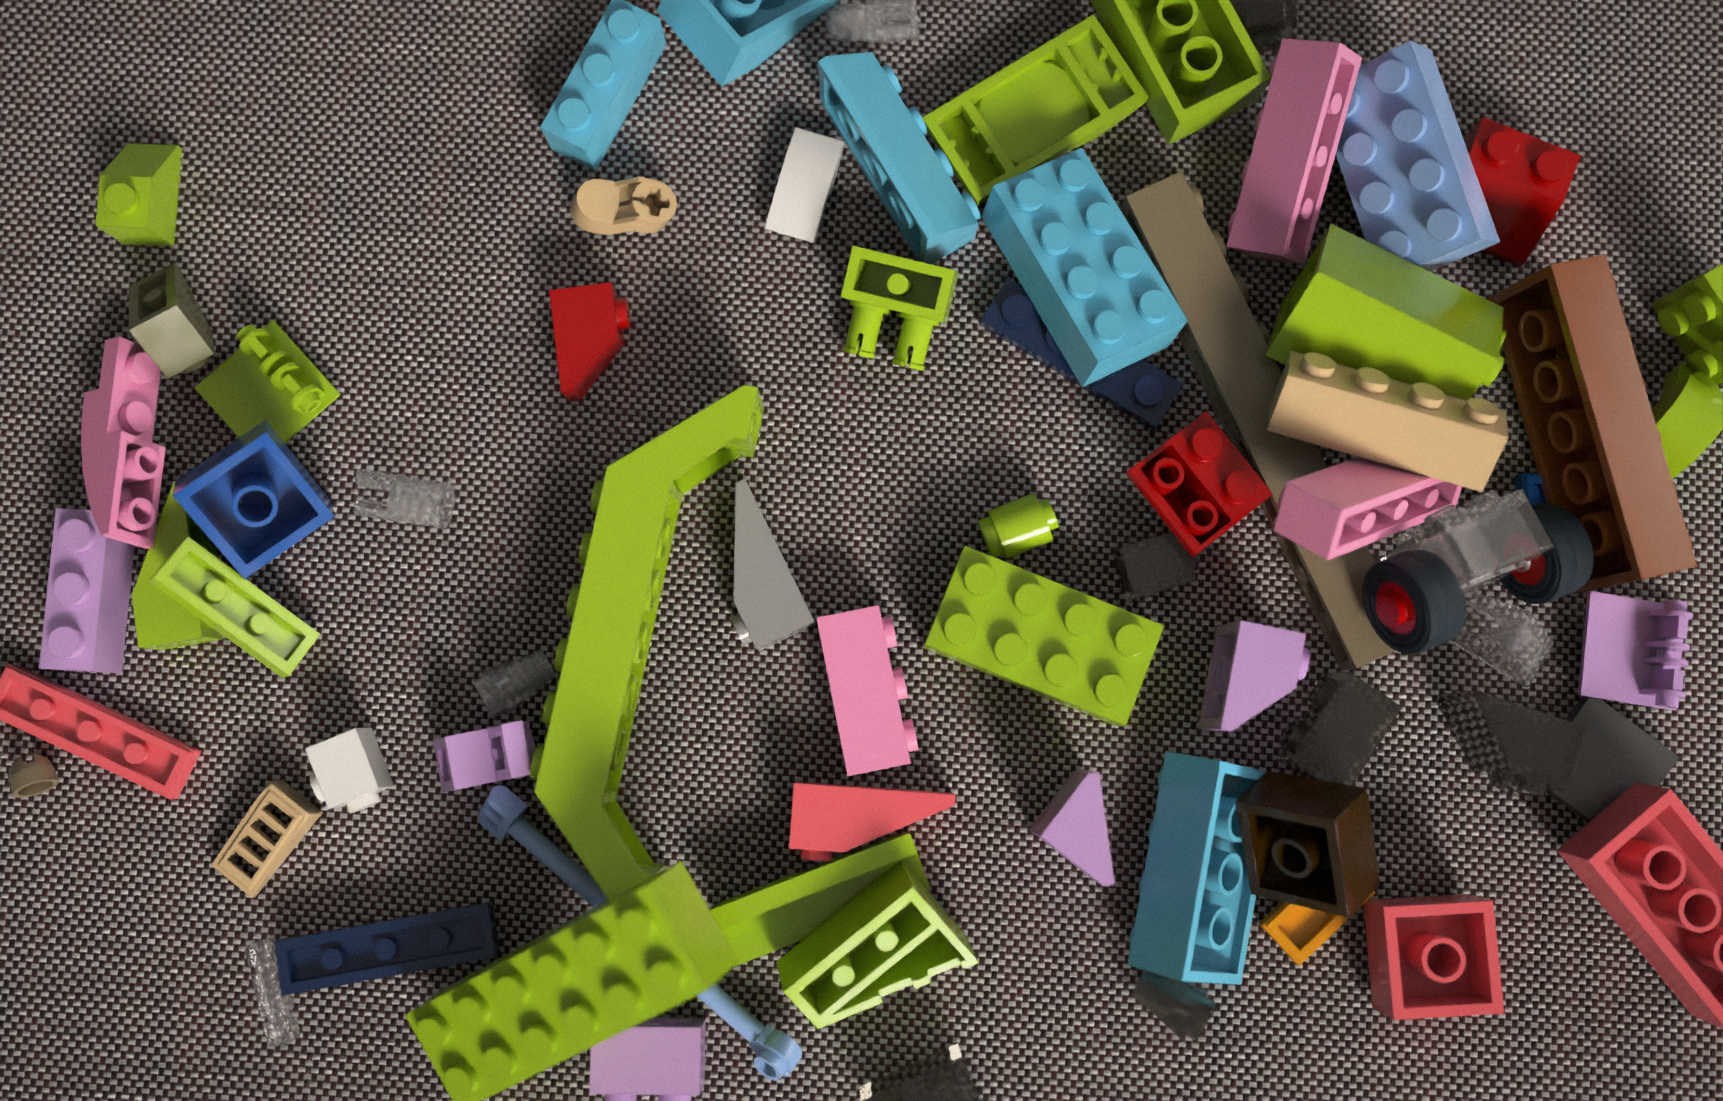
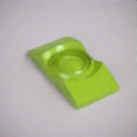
(1036, 108)

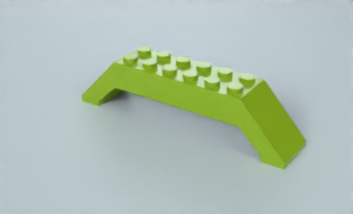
(614, 628)

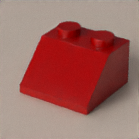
(1521, 184)

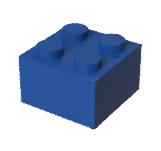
(253, 499)

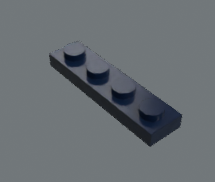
(1135, 390)
(387, 948)

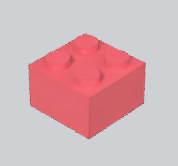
(1433, 956)

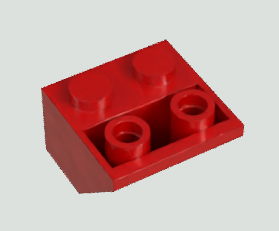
(1199, 484)

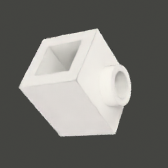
(349, 770)

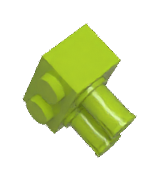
(888, 282)

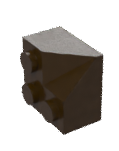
(1308, 842)

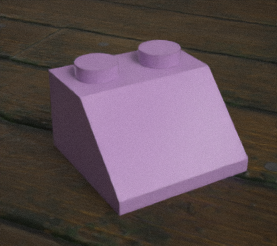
(1249, 672)

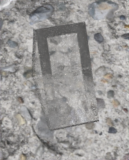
(1503, 637)

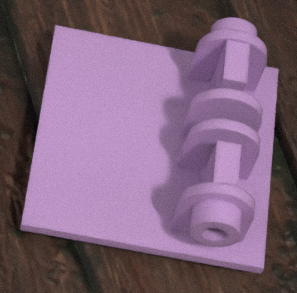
(1634, 650)

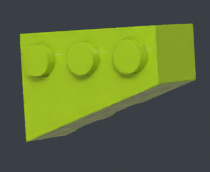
(872, 948)

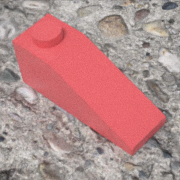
(846, 816)

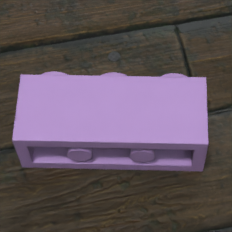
(85, 597)

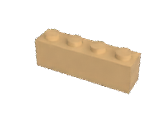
(1388, 420)

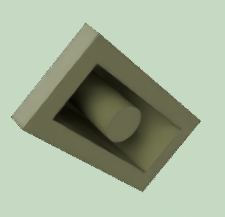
(169, 322)

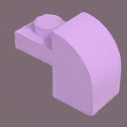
(484, 755)

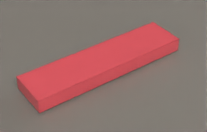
(95, 732)

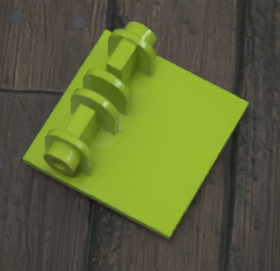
(269, 382)

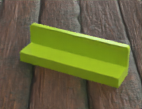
(803, 901)

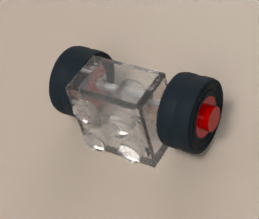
(1420, 586)

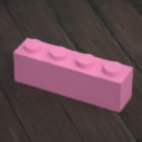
(1293, 150)
(1357, 505)

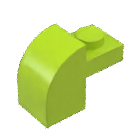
(1687, 416)

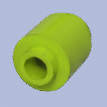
(1018, 526)

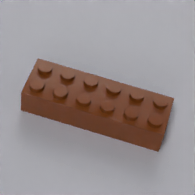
(1593, 420)

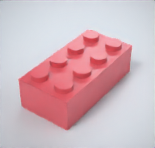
(1661, 887)

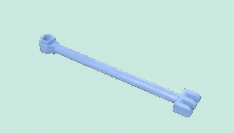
(502, 815)

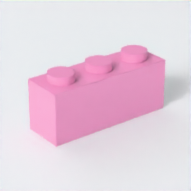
(866, 690)

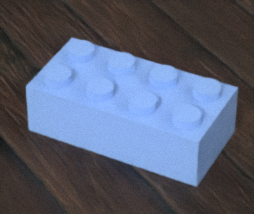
(1411, 163)

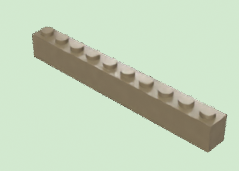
(1240, 384)

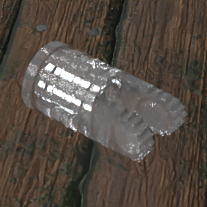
(874, 21)
(407, 500)

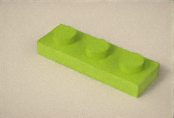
(234, 607)

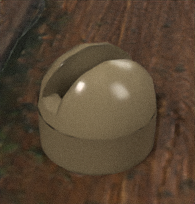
(33, 777)

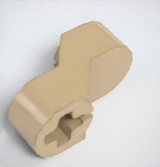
(623, 206)

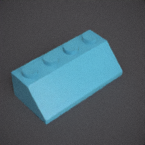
(896, 155)
(1195, 877)

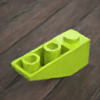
(158, 618)

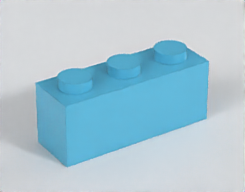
(604, 83)

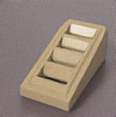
(294, 805)

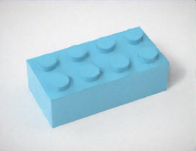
(1082, 266)

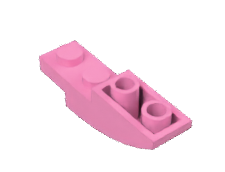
(117, 447)

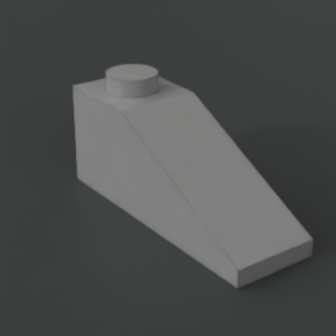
(763, 585)

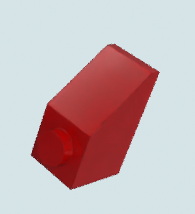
(587, 334)

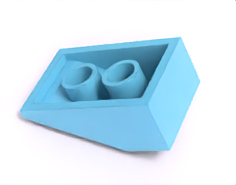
(738, 34)

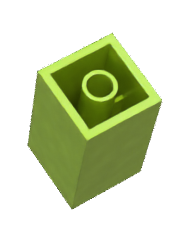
(1390, 317)

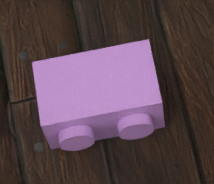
(651, 1059)

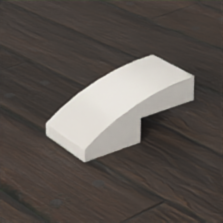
(804, 184)

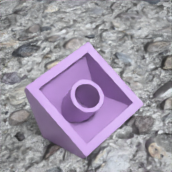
(1077, 826)

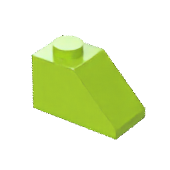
(140, 195)

